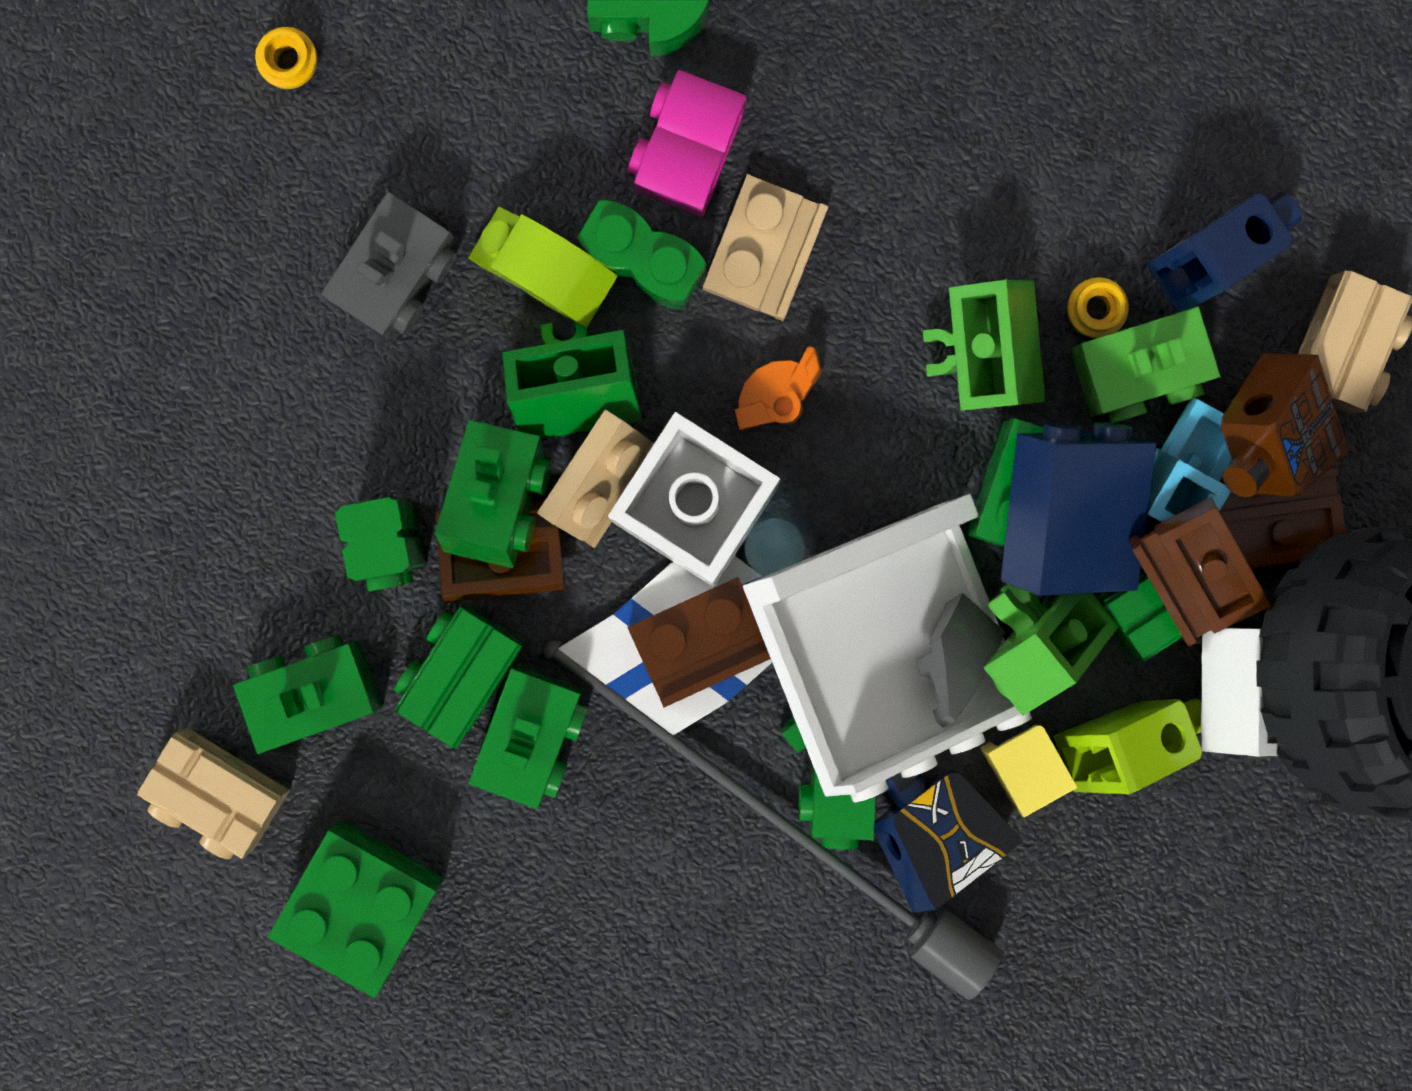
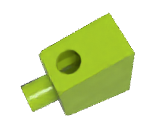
(1132, 746)

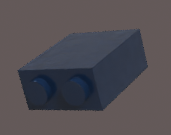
(1076, 508)

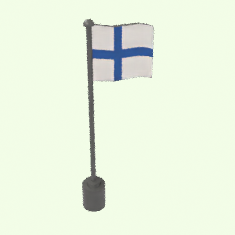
(612, 666)

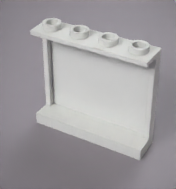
(849, 643)

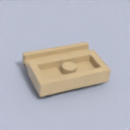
(765, 247)
(596, 479)

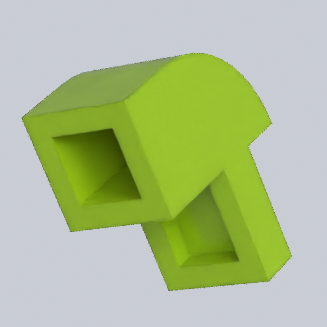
(543, 265)

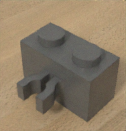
(392, 267)

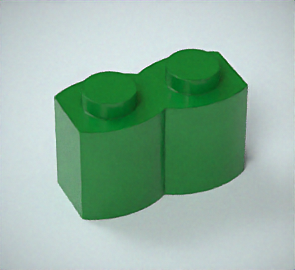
(658, 262)

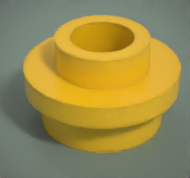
(273, 45)
(1114, 299)

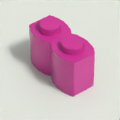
(689, 142)

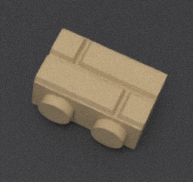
(1354, 337)
(212, 795)

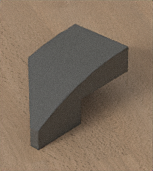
(960, 650)

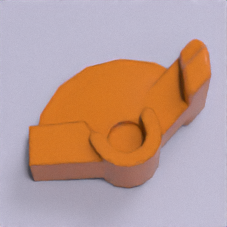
(778, 391)

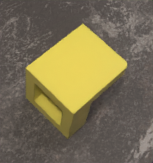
(1029, 770)

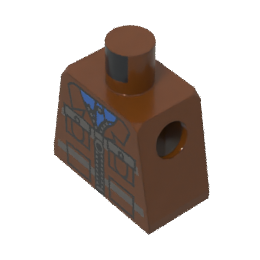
(1282, 428)

